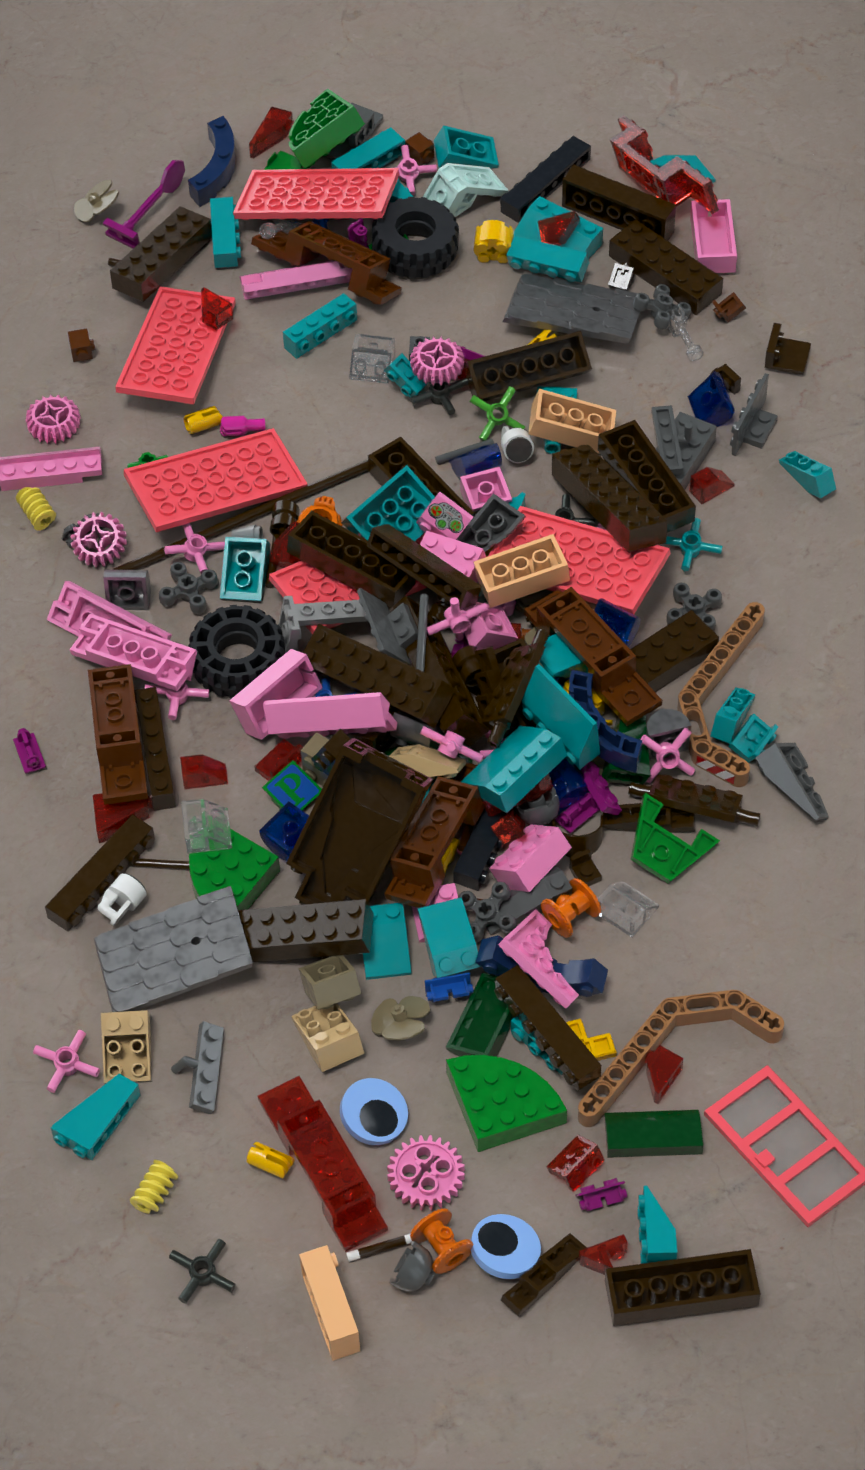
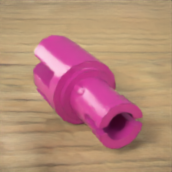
(240, 425)

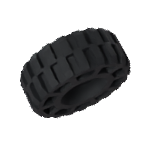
(421, 218)
(231, 627)

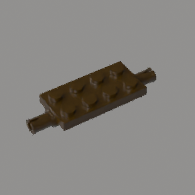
(512, 687)
(697, 799)

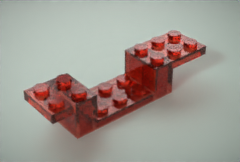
(671, 182)
(327, 1161)

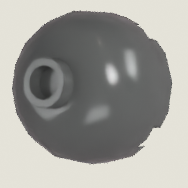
(540, 810)
(413, 1269)

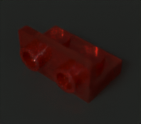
(278, 758)
(576, 1162)

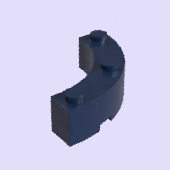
(221, 166)
(614, 746)
(584, 976)

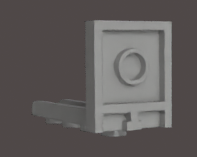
(297, 615)

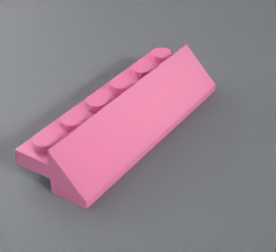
(294, 279)
(49, 468)
(77, 603)
(149, 655)
(328, 714)

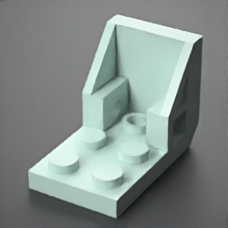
(460, 184)

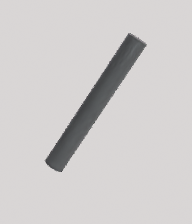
(450, 455)

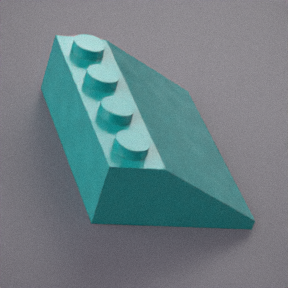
(585, 238)
(395, 503)
(559, 713)
(517, 766)

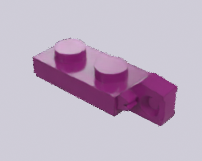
(599, 789)

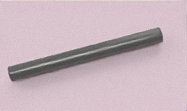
(422, 631)

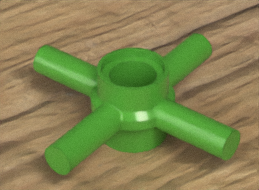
(492, 421)

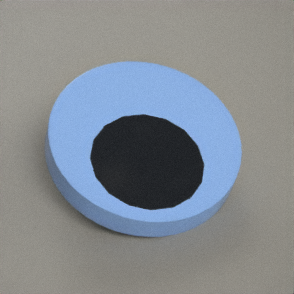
(373, 1111)
(505, 1246)

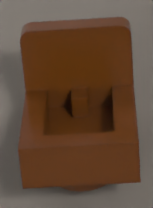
(729, 307)

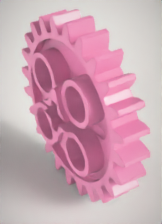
(408, 1162)

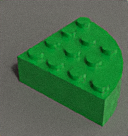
(323, 127)
(243, 867)
(503, 1099)

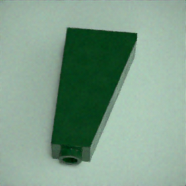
(616, 774)

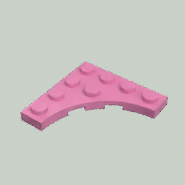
(528, 949)

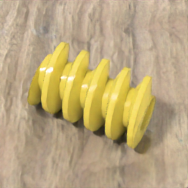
(35, 507)
(153, 1186)

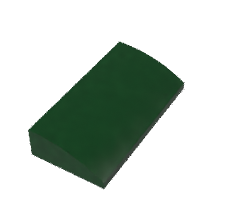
(482, 1022)
(653, 1133)

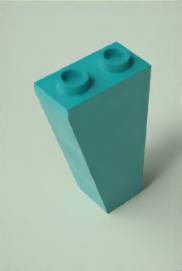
(96, 1118)

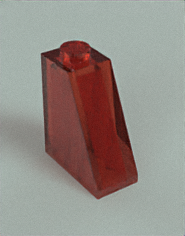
(113, 816)

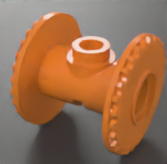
(569, 906)
(441, 1238)

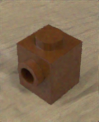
(420, 148)
(81, 345)

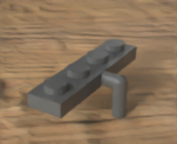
(667, 437)
(205, 1067)

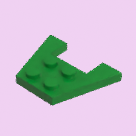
(661, 850)

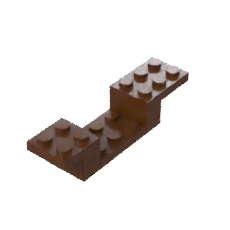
(311, 240)
(599, 649)
(117, 734)
(418, 856)

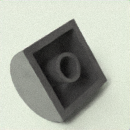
(128, 588)
(665, 727)
(409, 731)

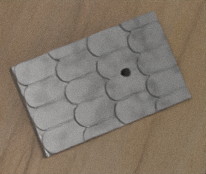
(573, 308)
(173, 951)

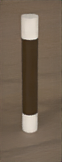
(378, 1248)

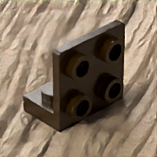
(785, 353)

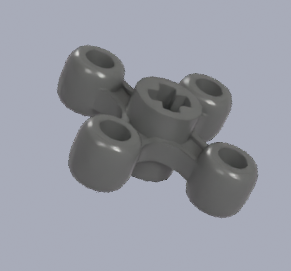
(660, 306)
(188, 587)
(694, 602)
(494, 916)

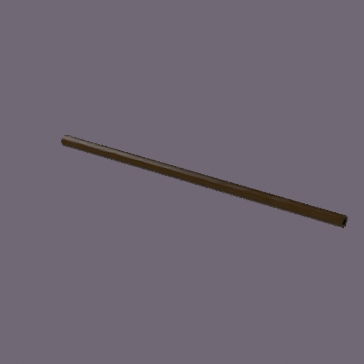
(251, 514)

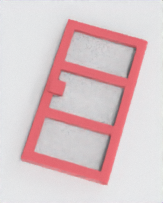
(787, 1145)

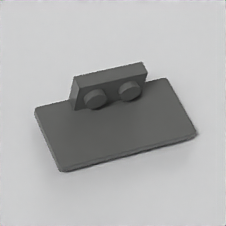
(371, 121)
(753, 423)
(392, 630)

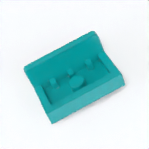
(402, 374)
(753, 738)

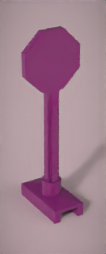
(169, 183)

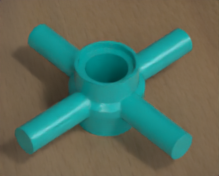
(692, 544)

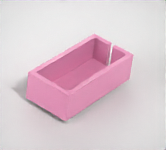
(714, 237)
(277, 682)

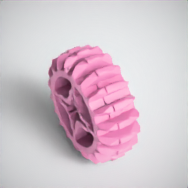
(437, 361)
(53, 419)
(115, 538)

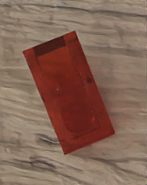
(509, 826)
(598, 1256)

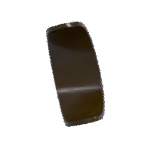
(583, 842)

